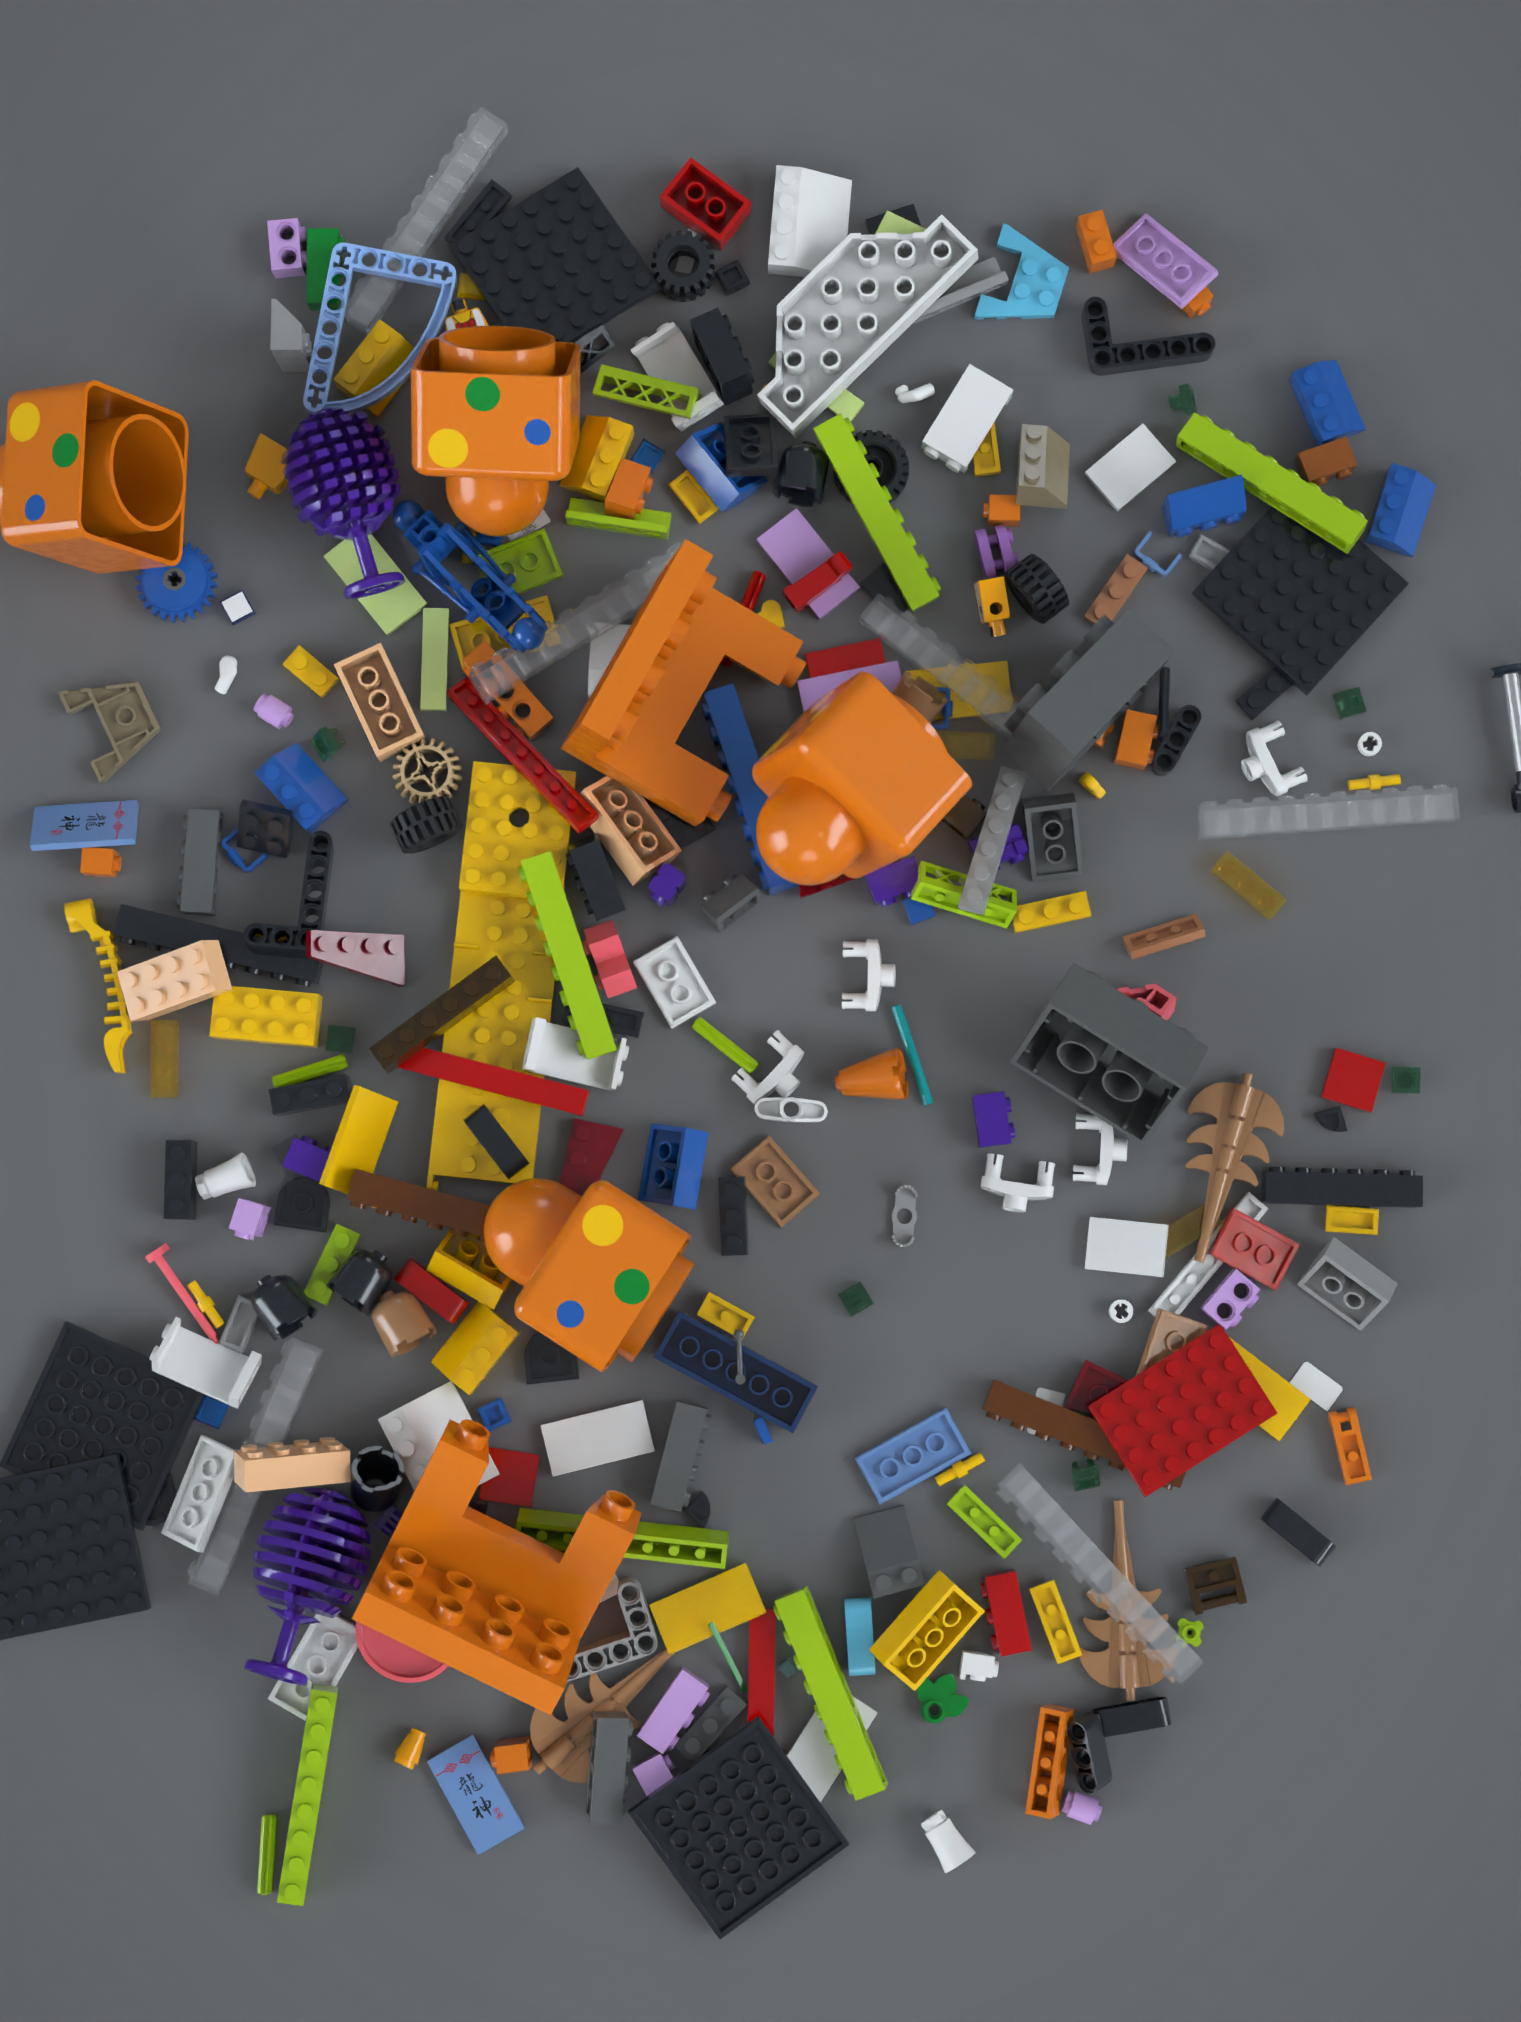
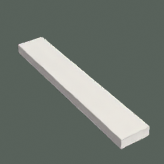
(1196, 1274)

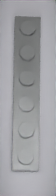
(992, 840)

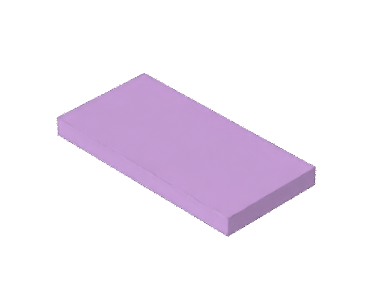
(1164, 260)
(798, 551)
(816, 687)

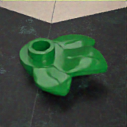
(942, 1695)

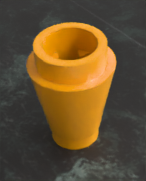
(410, 1749)

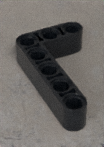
(1137, 349)
(308, 906)

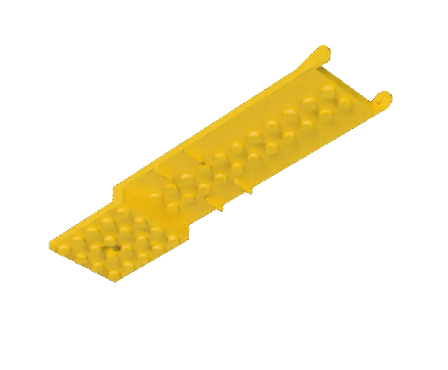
(499, 922)

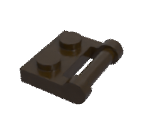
(1212, 1577)

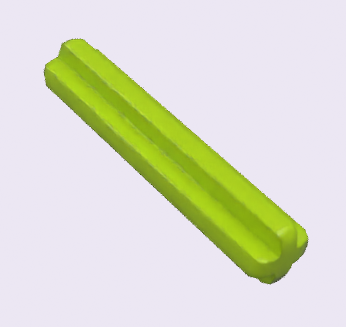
(725, 1045)
(310, 1071)
(266, 1854)

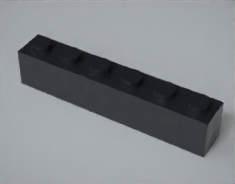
(1342, 1188)

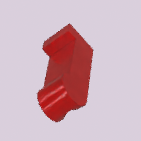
(817, 581)

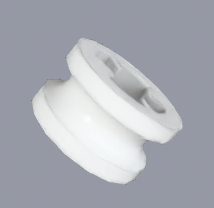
(1375, 749)
(1112, 1312)

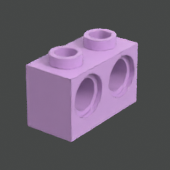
(281, 248)
(249, 1219)
(1225, 1294)

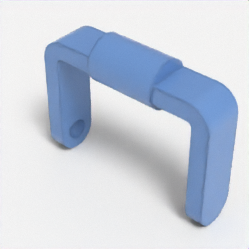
(1151, 564)

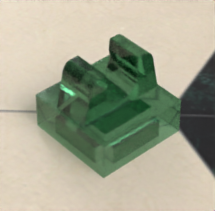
(1184, 400)
(1349, 703)
(326, 744)
(855, 1298)
(1085, 1477)

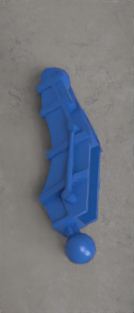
(490, 597)

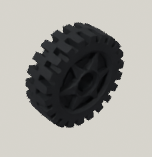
(887, 457)

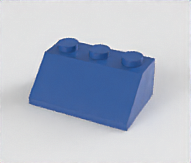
(1326, 402)
(706, 460)
(1204, 506)
(1400, 510)
(301, 787)
(673, 1166)

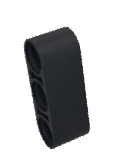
(1181, 729)
(496, 1141)
(1298, 1532)
(1134, 1716)
(1089, 1753)

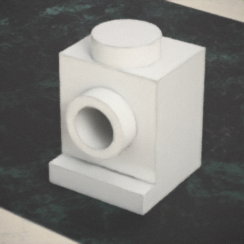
(977, 1665)

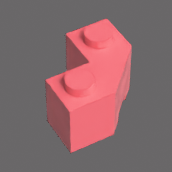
(609, 958)
(1155, 997)

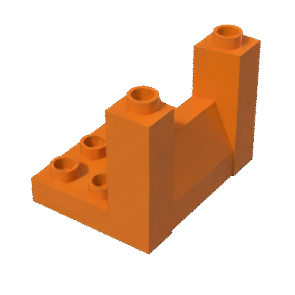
(661, 675)
(485, 1590)

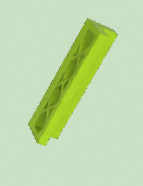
(647, 385)
(591, 515)
(946, 895)

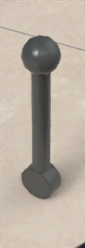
(740, 1378)

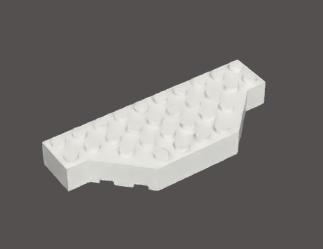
(854, 311)

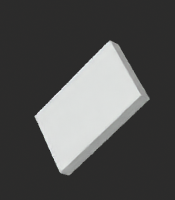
(1130, 467)
(674, 982)
(1126, 1247)

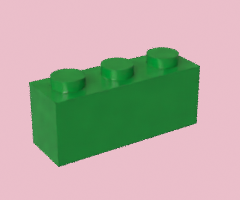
(319, 250)

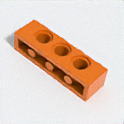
(538, 718)
(1049, 1762)

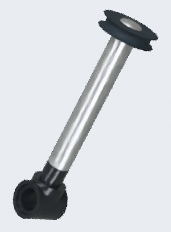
(1513, 700)

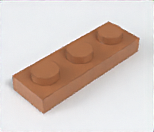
(1116, 590)
(1164, 936)

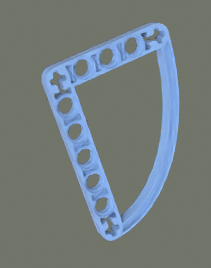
(331, 291)

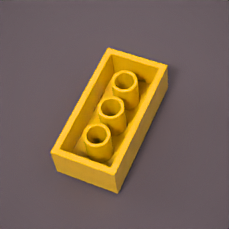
(267, 1016)
(926, 1630)

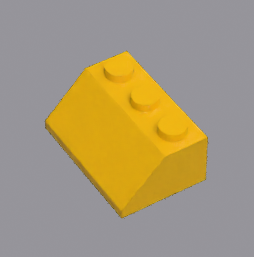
(373, 363)
(597, 456)
(469, 1268)
(475, 1347)

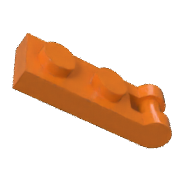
(1350, 1447)

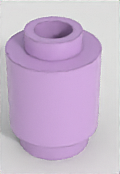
(273, 711)
(1081, 1807)

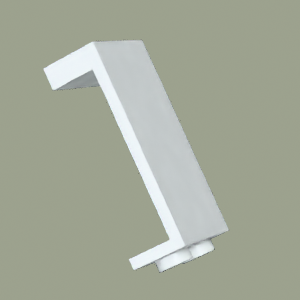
(671, 358)
(966, 419)
(554, 1053)
(204, 1365)

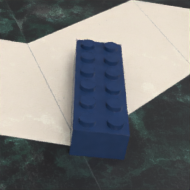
(712, 1361)

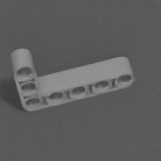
(629, 1638)

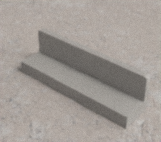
(975, 281)

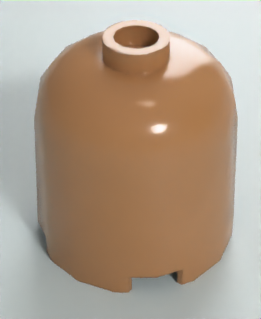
(920, 695)
(401, 1322)

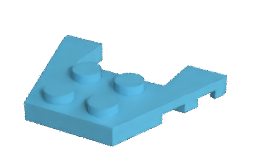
(1035, 284)

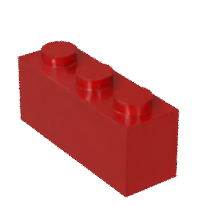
(1005, 1613)

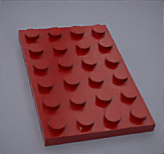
(1182, 1410)

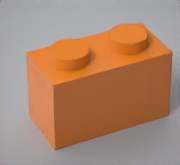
(1095, 241)
(628, 490)
(1136, 739)
(512, 1755)

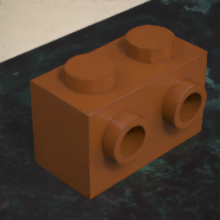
(1326, 462)

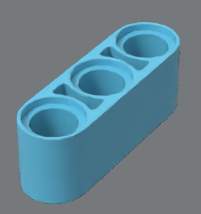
(859, 1636)

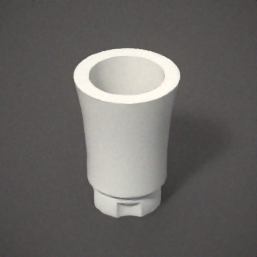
(226, 1177)
(946, 1841)

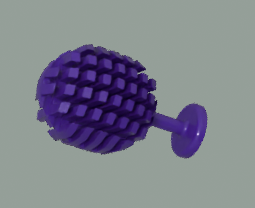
(344, 486)
(314, 1556)

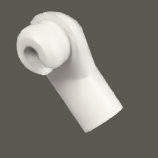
(914, 395)
(228, 671)

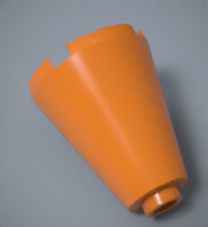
(875, 1077)

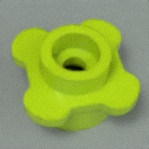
(1195, 1627)

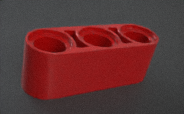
(431, 1291)

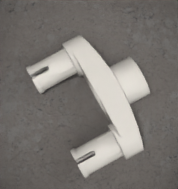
(1262, 765)
(879, 975)
(780, 1078)
(773, 1110)
(1111, 1150)
(1016, 1193)

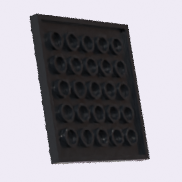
(556, 262)
(1298, 596)
(102, 1403)
(67, 1548)
(738, 1827)

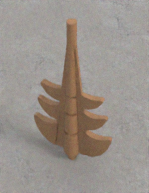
(1237, 1112)
(1123, 1661)
(567, 1743)

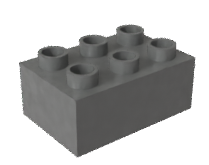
(1084, 696)
(1109, 1054)

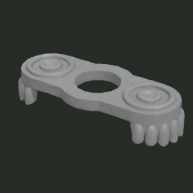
(904, 1233)

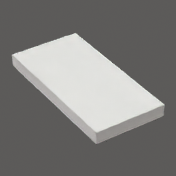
(597, 1438)
(201, 1494)
(322, 1657)
(814, 1755)

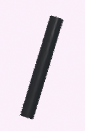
(1163, 713)

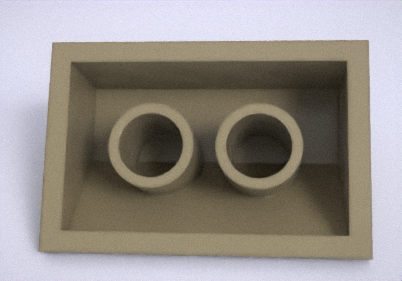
(1042, 468)

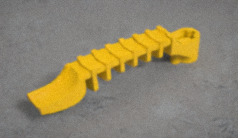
(81, 917)

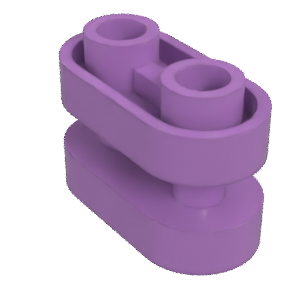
(1002, 538)

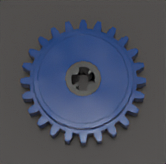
(180, 599)

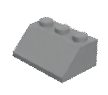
(289, 340)
(1347, 1284)

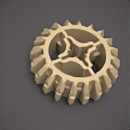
(438, 767)

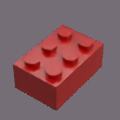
(705, 204)

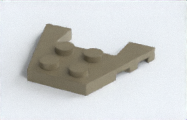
(125, 717)

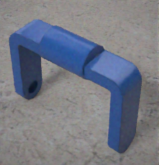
(947, 710)
(236, 859)

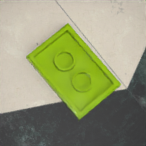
(528, 559)

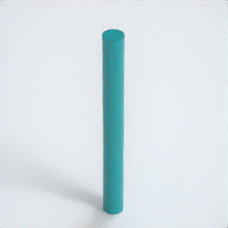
(912, 1055)

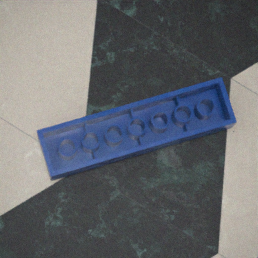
(739, 756)

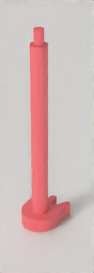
(157, 1256)

